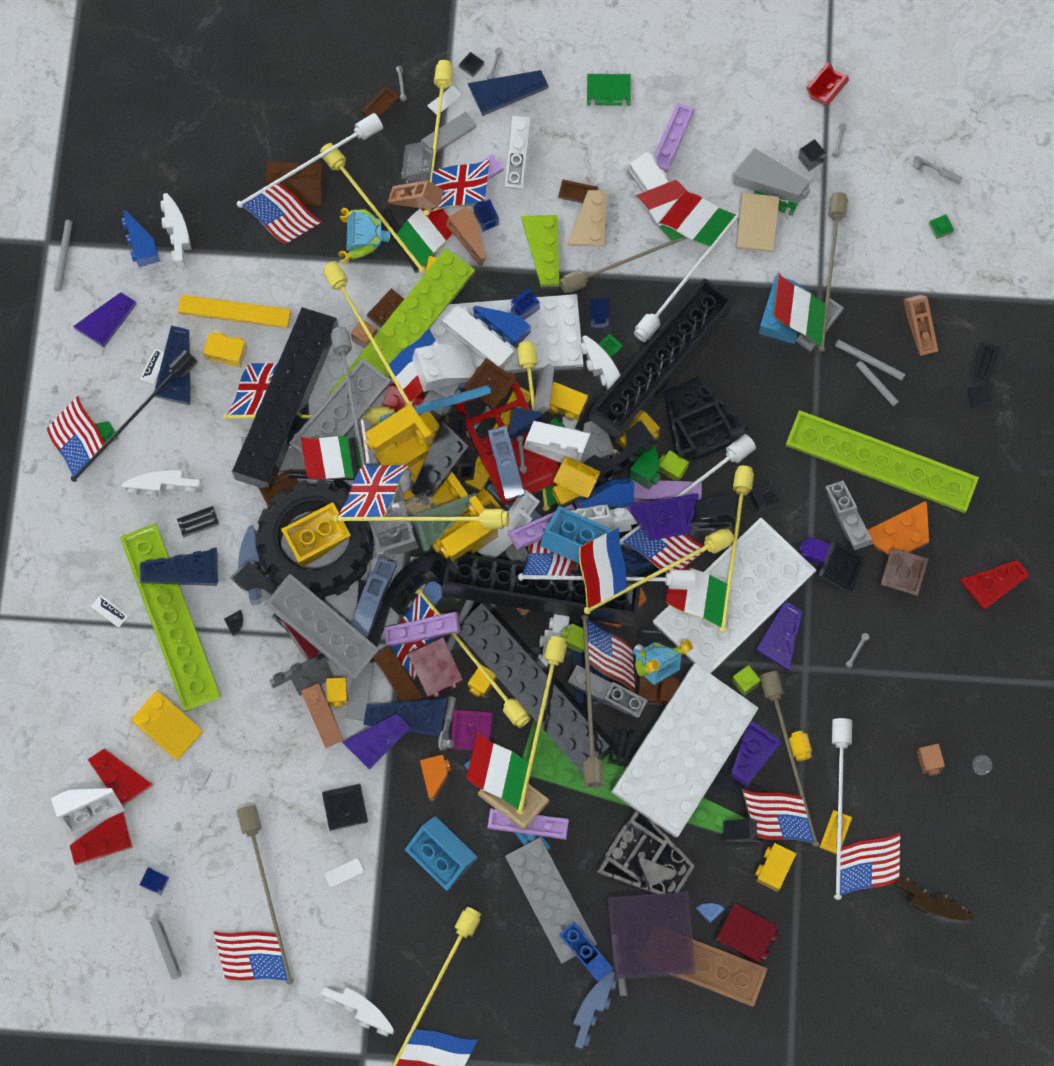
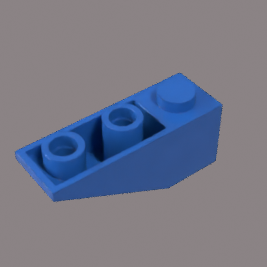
(143, 244)
(506, 324)
(613, 493)
(586, 951)

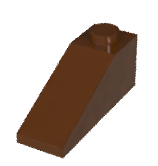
(396, 675)

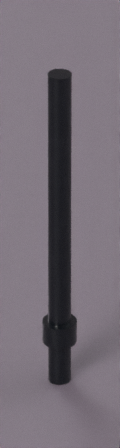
(363, 526)

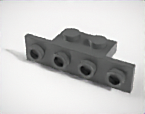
(305, 674)

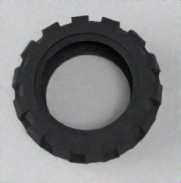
(282, 511)

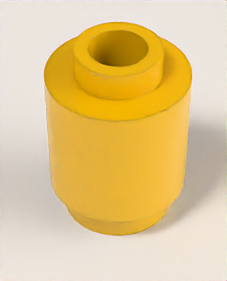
(800, 746)

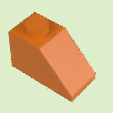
(435, 774)

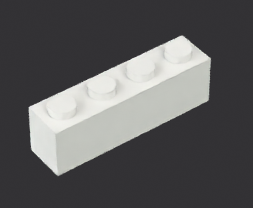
(477, 337)

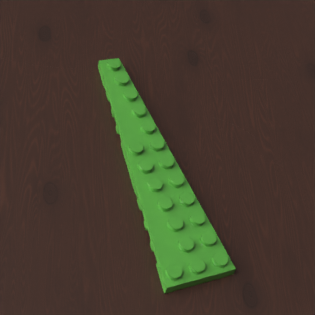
(556, 768)

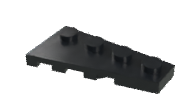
(441, 460)

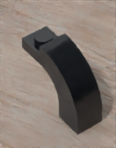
(466, 467)
(412, 577)

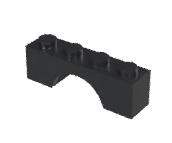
(638, 441)
(250, 577)

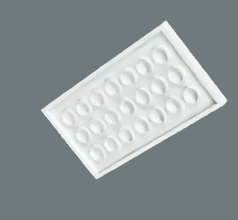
(553, 332)
(762, 579)
(684, 750)

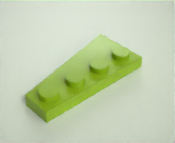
(542, 238)

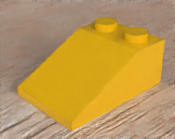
(315, 534)
(166, 725)

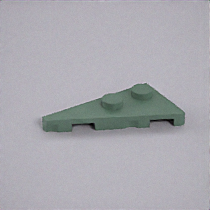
(431, 530)

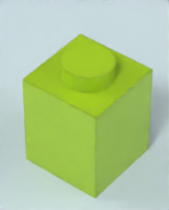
(673, 466)
(574, 637)
(746, 680)

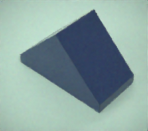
(522, 422)

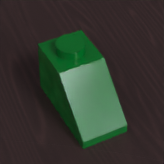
(646, 469)

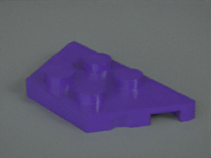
(665, 517)

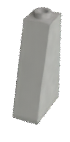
(770, 177)

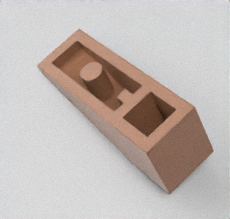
(417, 195)
(466, 230)
(921, 324)
(322, 715)

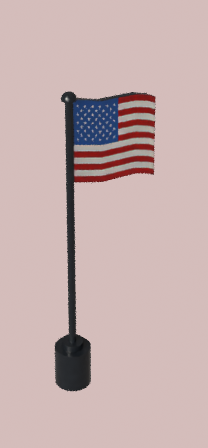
(79, 437)

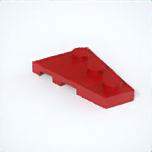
(995, 583)
(118, 776)
(104, 840)

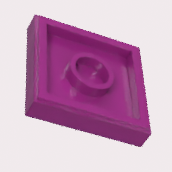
(466, 726)

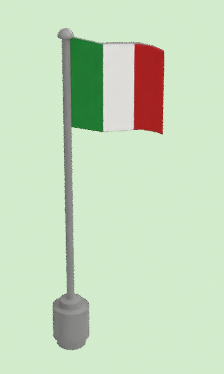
(330, 456)

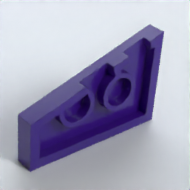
(106, 320)
(781, 635)
(376, 741)
(753, 753)

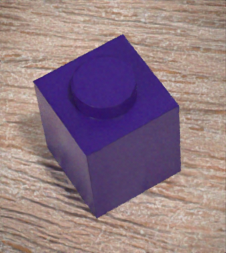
(814, 551)

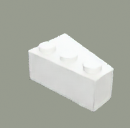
(646, 172)
(556, 441)

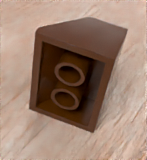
(304, 184)

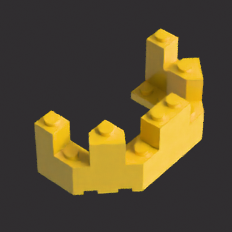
(406, 441)

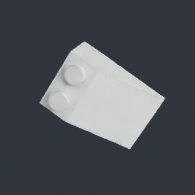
(442, 365)
(85, 808)

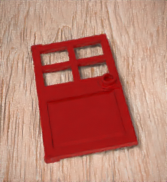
(540, 469)

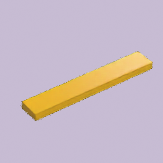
(234, 311)
(481, 476)

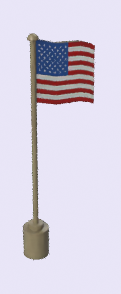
(613, 659)
(780, 814)
(253, 953)

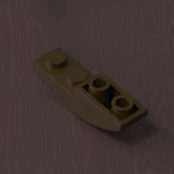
(940, 908)

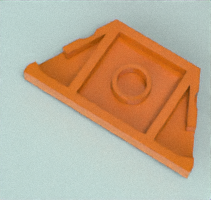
(903, 532)

